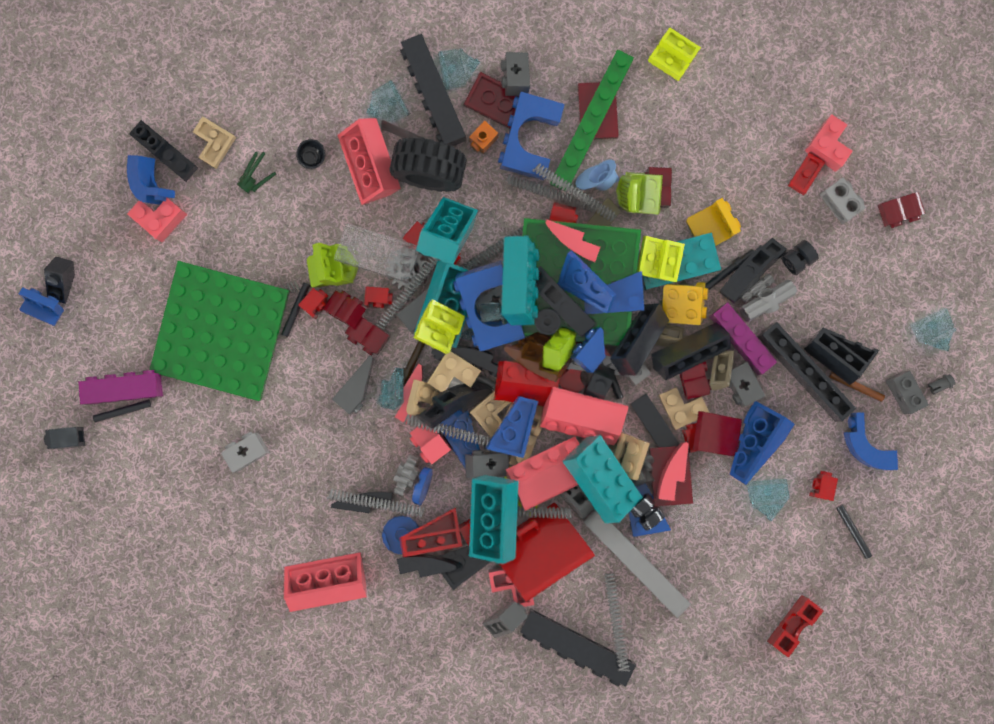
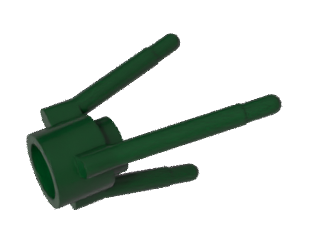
(247, 182)

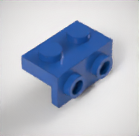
(40, 307)

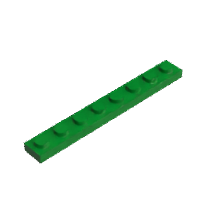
(593, 117)

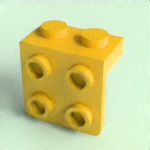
(715, 219)
(685, 303)

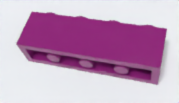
(744, 339)
(120, 388)

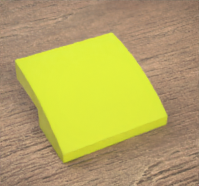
(674, 54)
(660, 258)
(439, 326)

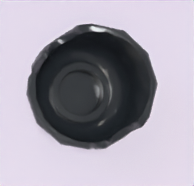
(310, 154)

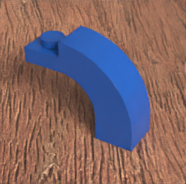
(142, 180)
(863, 450)

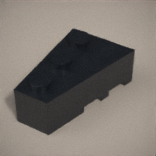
(840, 355)

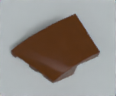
(530, 355)

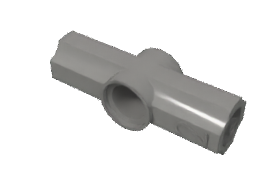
(768, 300)

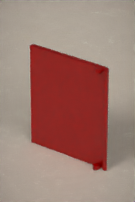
(545, 553)

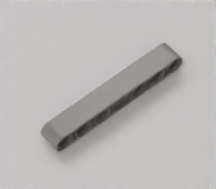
(638, 564)

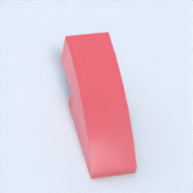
(573, 240)
(416, 375)
(673, 472)

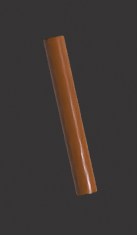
(859, 387)

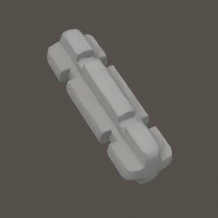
(760, 285)

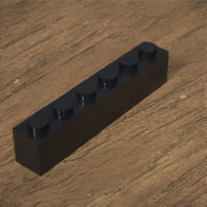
(433, 91)
(806, 372)
(575, 646)

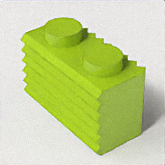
(559, 349)

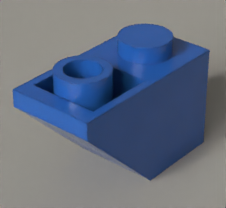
(591, 351)

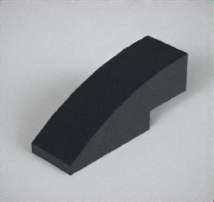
(359, 508)
(426, 565)

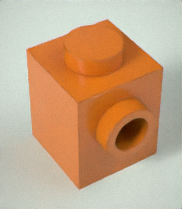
(483, 137)

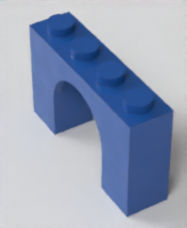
(527, 109)
(471, 285)

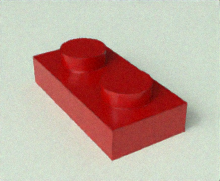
(806, 173)

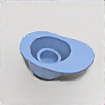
(599, 176)

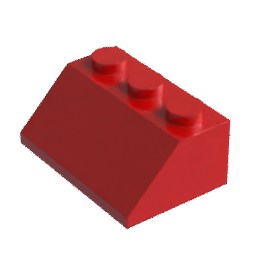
(516, 381)

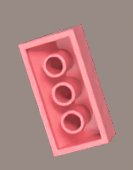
(368, 160)
(583, 415)
(543, 475)
(324, 582)

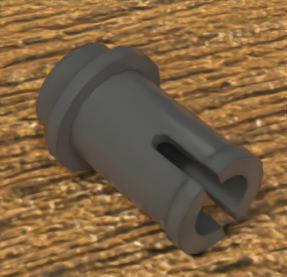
(942, 384)

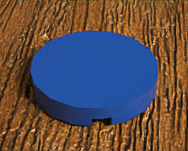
(422, 487)
(396, 528)

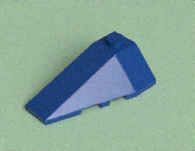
(760, 439)

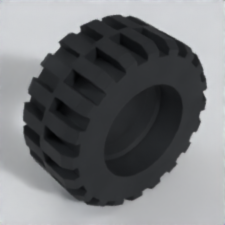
(428, 164)

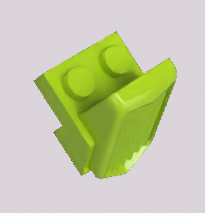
(640, 193)
(325, 270)

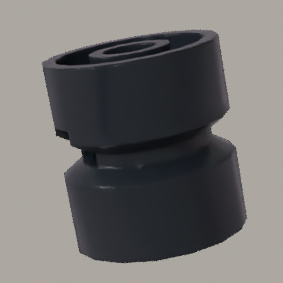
(802, 256)
(547, 321)
(648, 514)

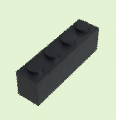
(639, 340)
(691, 351)

